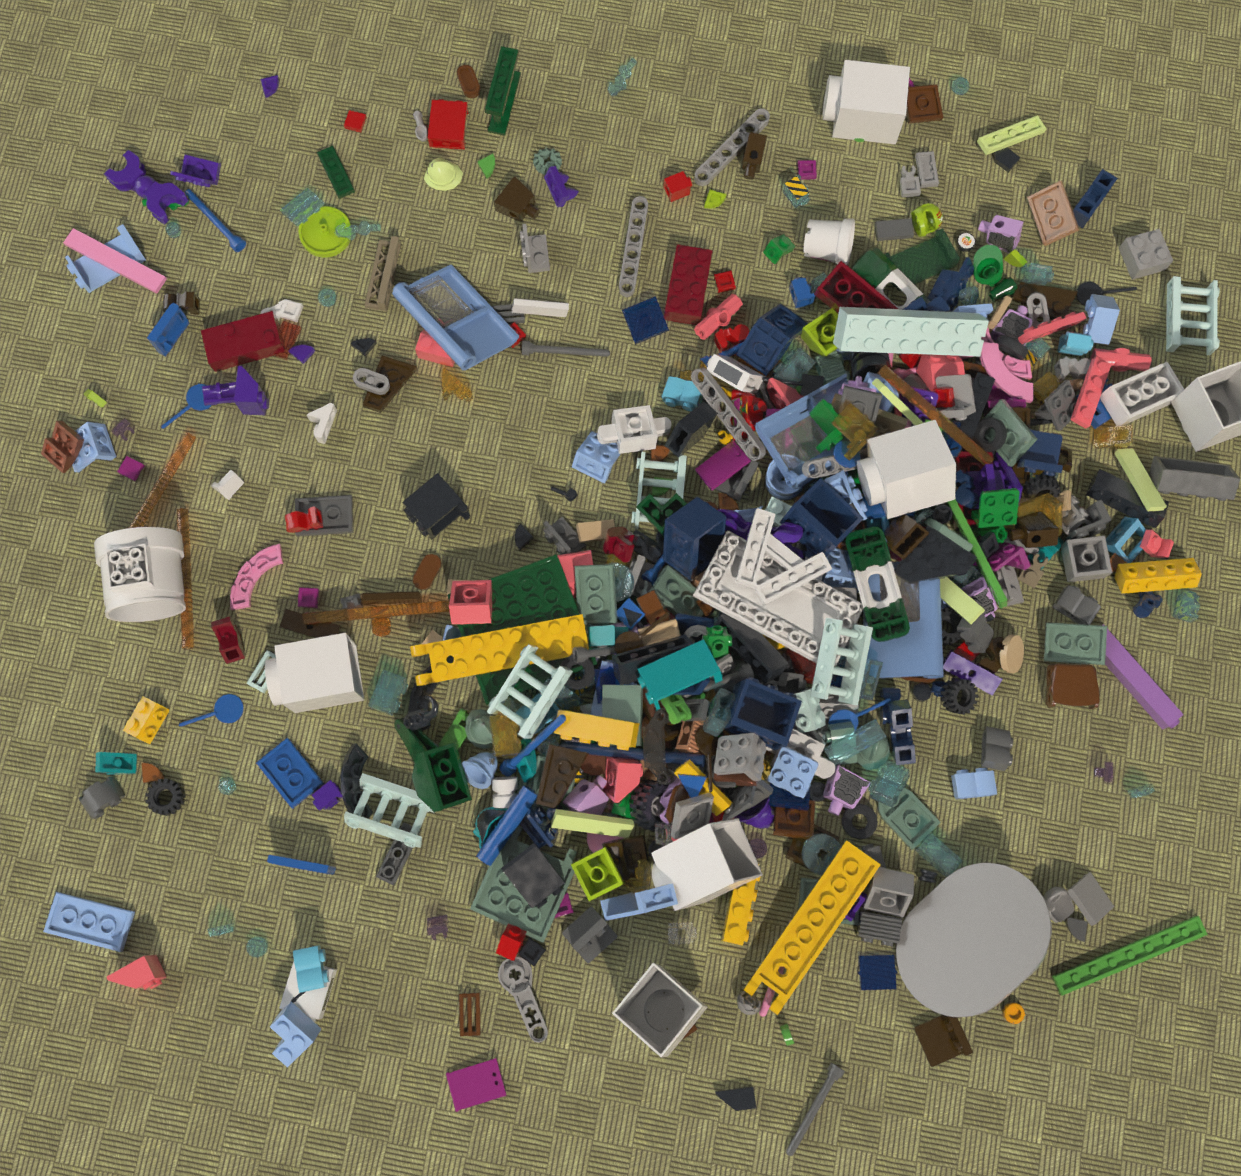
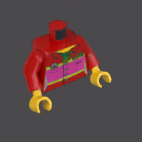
(749, 407)

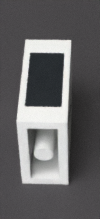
(735, 373)
(310, 1002)

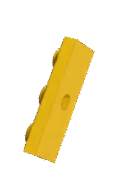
(720, 801)

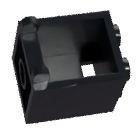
(434, 507)

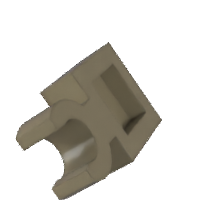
(1034, 573)

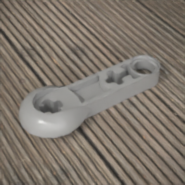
(522, 992)

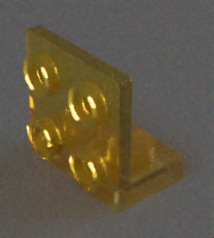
(855, 428)
(1047, 504)
(504, 736)

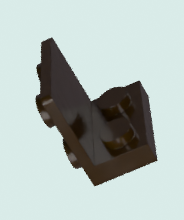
(942, 1039)

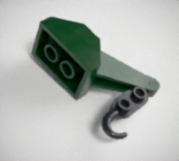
(437, 769)

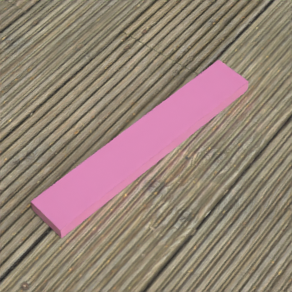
(115, 261)

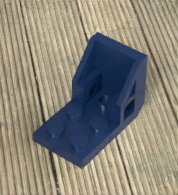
(771, 338)

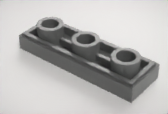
(392, 865)

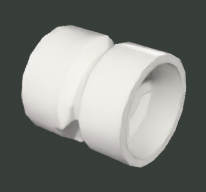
(505, 791)

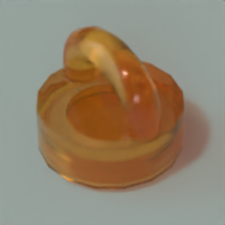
(381, 626)

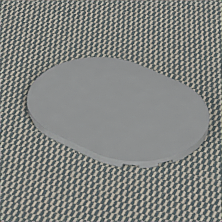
(973, 940)

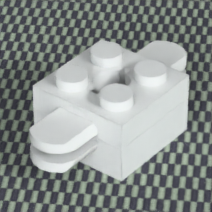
(630, 422)
(809, 748)

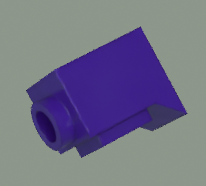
(327, 796)

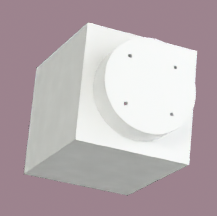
(867, 101)
(1211, 407)
(908, 470)
(315, 673)
(706, 863)
(664, 1010)

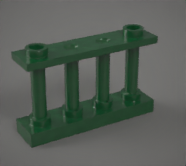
(503, 90)

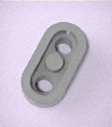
(1037, 310)
(372, 381)

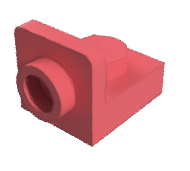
(1155, 545)

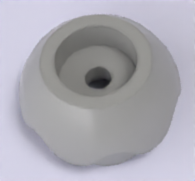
(748, 1004)

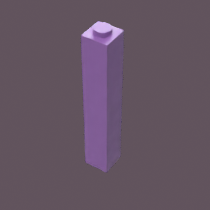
(1140, 684)

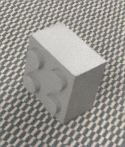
(1145, 254)
(1086, 559)
(889, 892)

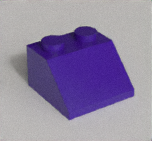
(249, 395)

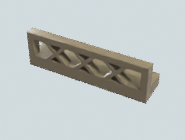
(387, 275)
(885, 420)

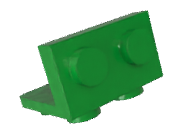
(824, 415)
(997, 508)

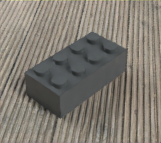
(1194, 478)

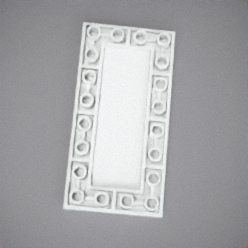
(792, 619)

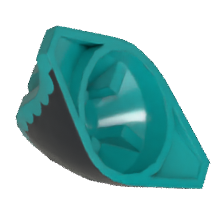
(486, 822)

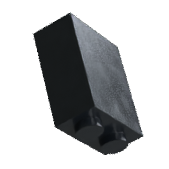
(691, 429)

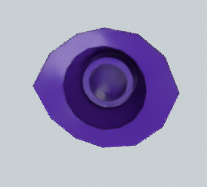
(758, 816)

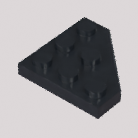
(935, 559)

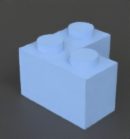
(1102, 318)
(296, 1033)

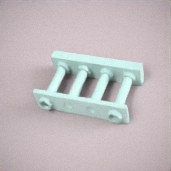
(1173, 315)
(677, 484)
(854, 665)
(549, 692)
(388, 792)

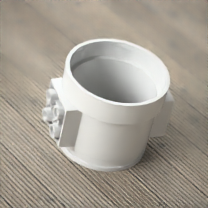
(141, 573)

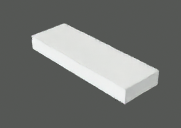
(540, 307)

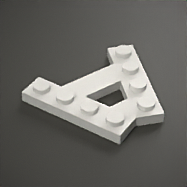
(761, 542)

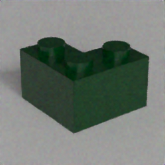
(656, 513)

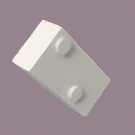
(1141, 394)

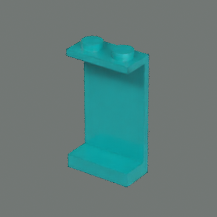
(678, 672)

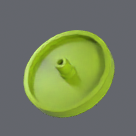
(319, 233)

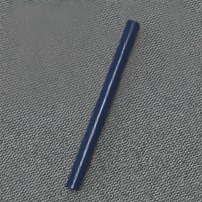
(633, 753)

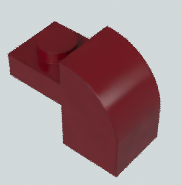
(619, 543)
(229, 640)

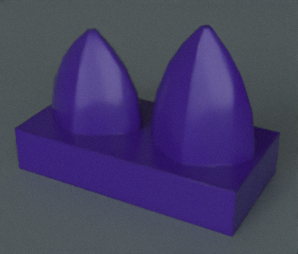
(555, 182)

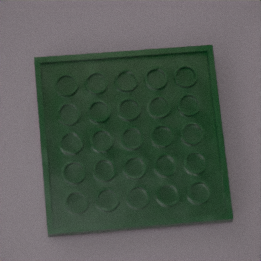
(524, 598)

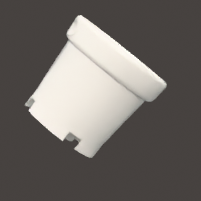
(830, 240)

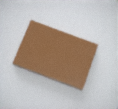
(1053, 213)

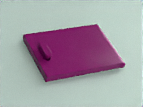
(722, 465)
(476, 1084)

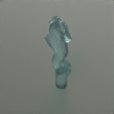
(620, 84)
(351, 231)

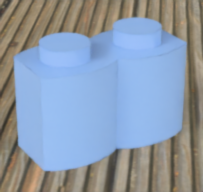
(974, 784)

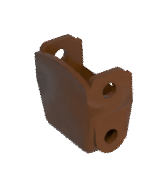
(1072, 685)

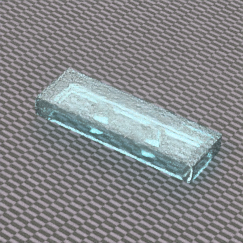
(855, 742)

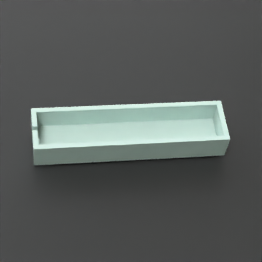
(910, 331)

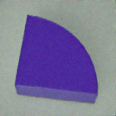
(270, 85)
(302, 352)

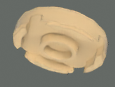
(1013, 653)

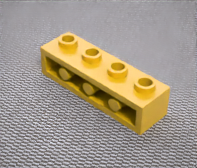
(1157, 575)
(599, 729)
(739, 913)

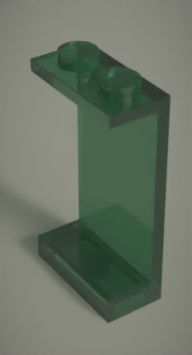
(926, 258)

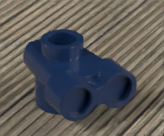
(1146, 604)

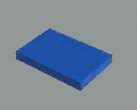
(290, 773)
(304, 865)

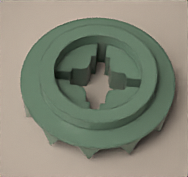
(538, 161)

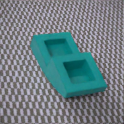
(528, 765)

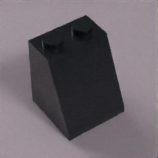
(533, 876)

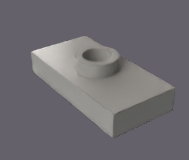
(926, 169)

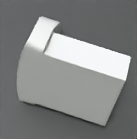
(228, 485)

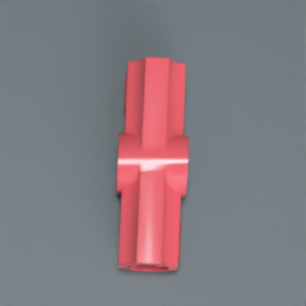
(718, 316)
(1123, 360)

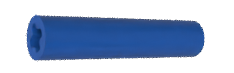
(507, 825)

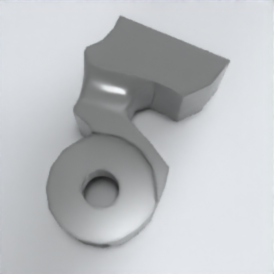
(1076, 368)

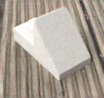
(324, 417)

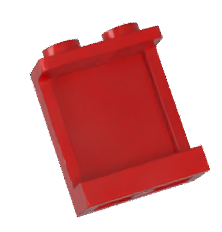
(447, 124)

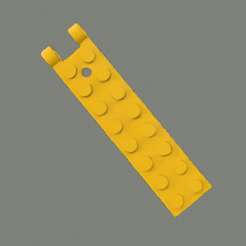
(500, 648)
(814, 923)

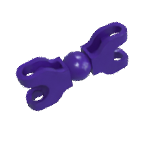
(157, 195)
(784, 533)

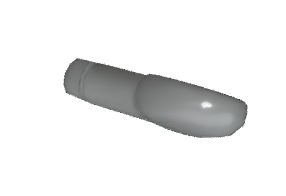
(421, 130)

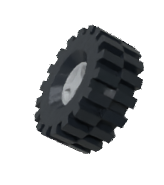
(647, 804)

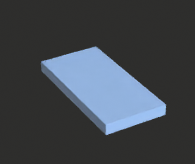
(89, 921)

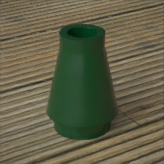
(1004, 288)

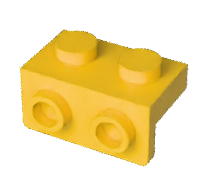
(146, 720)

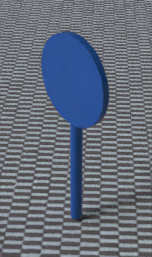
(194, 399)
(839, 452)
(226, 709)
(846, 715)

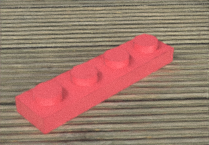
(1049, 328)
(1090, 392)

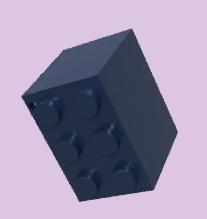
(823, 517)
(693, 537)
(763, 712)

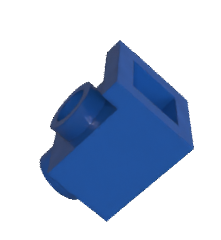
(801, 292)

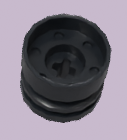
(866, 362)

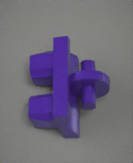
(219, 393)

